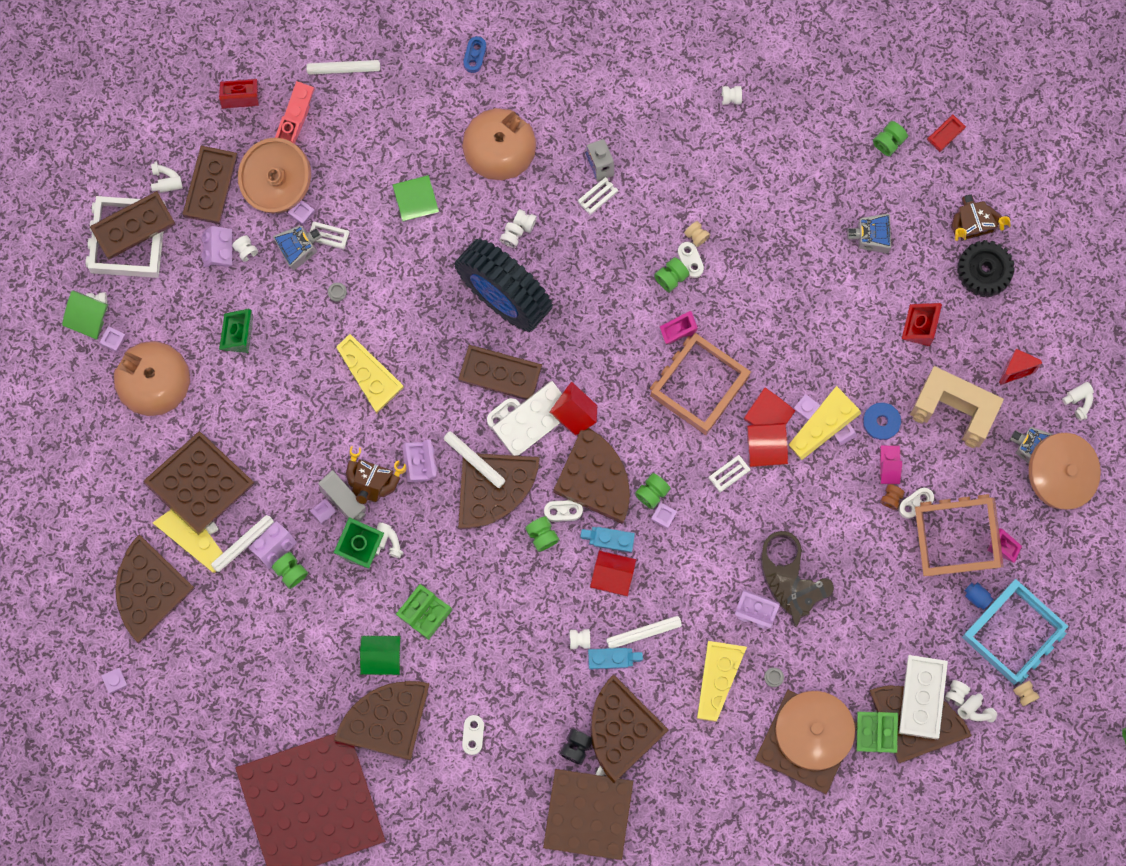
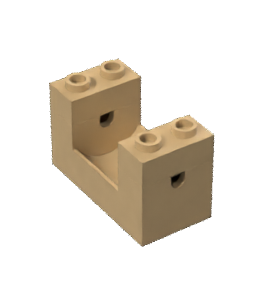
(962, 396)

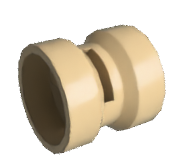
(697, 234)
(1026, 693)

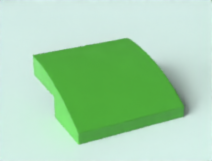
(415, 198)
(84, 314)
(416, 607)
(877, 731)

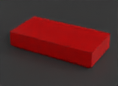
(946, 133)

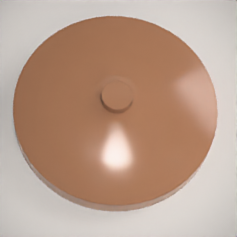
(274, 175)
(1064, 471)
(815, 730)

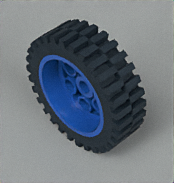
(503, 285)

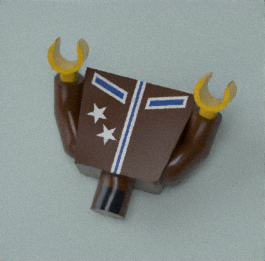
(976, 219)
(371, 480)

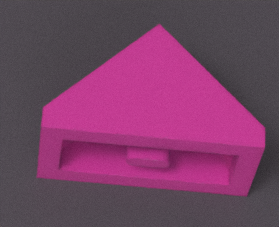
(1009, 546)

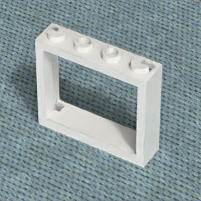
(115, 269)

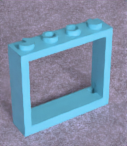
(1038, 606)

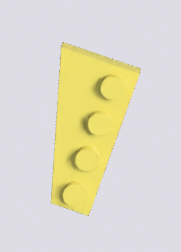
(369, 373)
(825, 422)
(200, 547)
(719, 672)

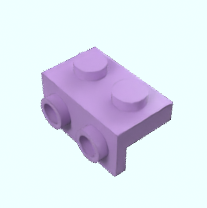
(217, 246)
(419, 461)
(272, 544)
(757, 609)

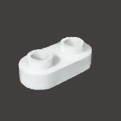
(691, 259)
(501, 411)
(914, 501)
(563, 511)
(473, 734)

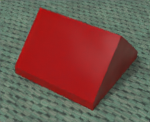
(239, 93)
(922, 323)
(1019, 366)
(575, 410)
(613, 573)

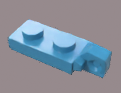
(609, 538)
(613, 658)

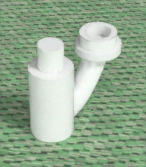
(166, 184)
(1077, 394)
(389, 532)
(968, 709)

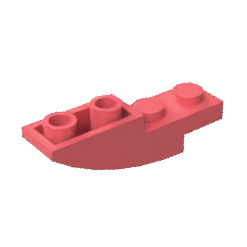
(295, 113)

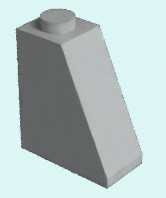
(341, 497)

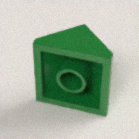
(237, 331)
(358, 543)
(380, 655)

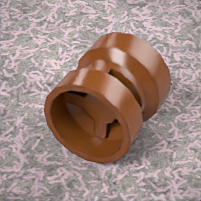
(892, 497)

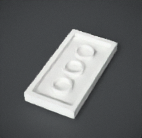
(529, 420)
(923, 697)

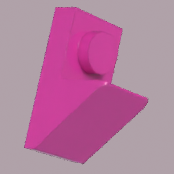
(679, 327)
(890, 464)

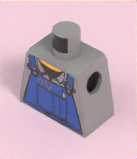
(598, 158)
(872, 233)
(297, 245)
(1028, 441)

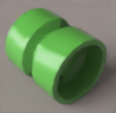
(892, 135)
(672, 274)
(652, 491)
(542, 534)
(289, 570)

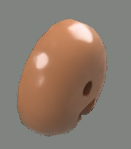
(499, 144)
(152, 378)

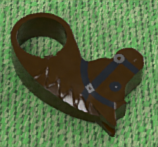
(793, 594)

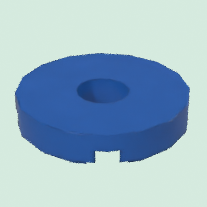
(882, 410)

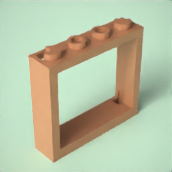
(706, 426)
(963, 502)

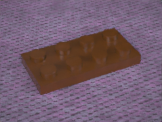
(210, 184)
(132, 225)
(499, 372)

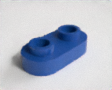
(474, 55)

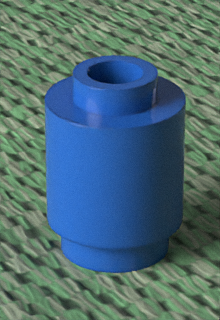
(978, 595)

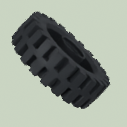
(988, 255)

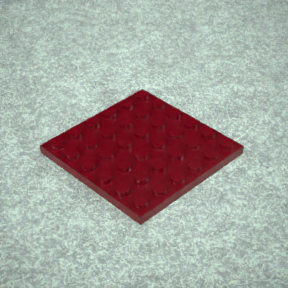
(310, 804)

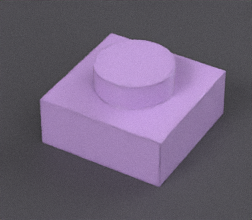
(301, 212)
(112, 339)
(806, 407)
(845, 434)
(323, 511)
(664, 515)
(114, 680)

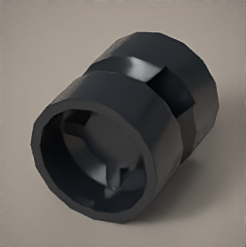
(579, 740)

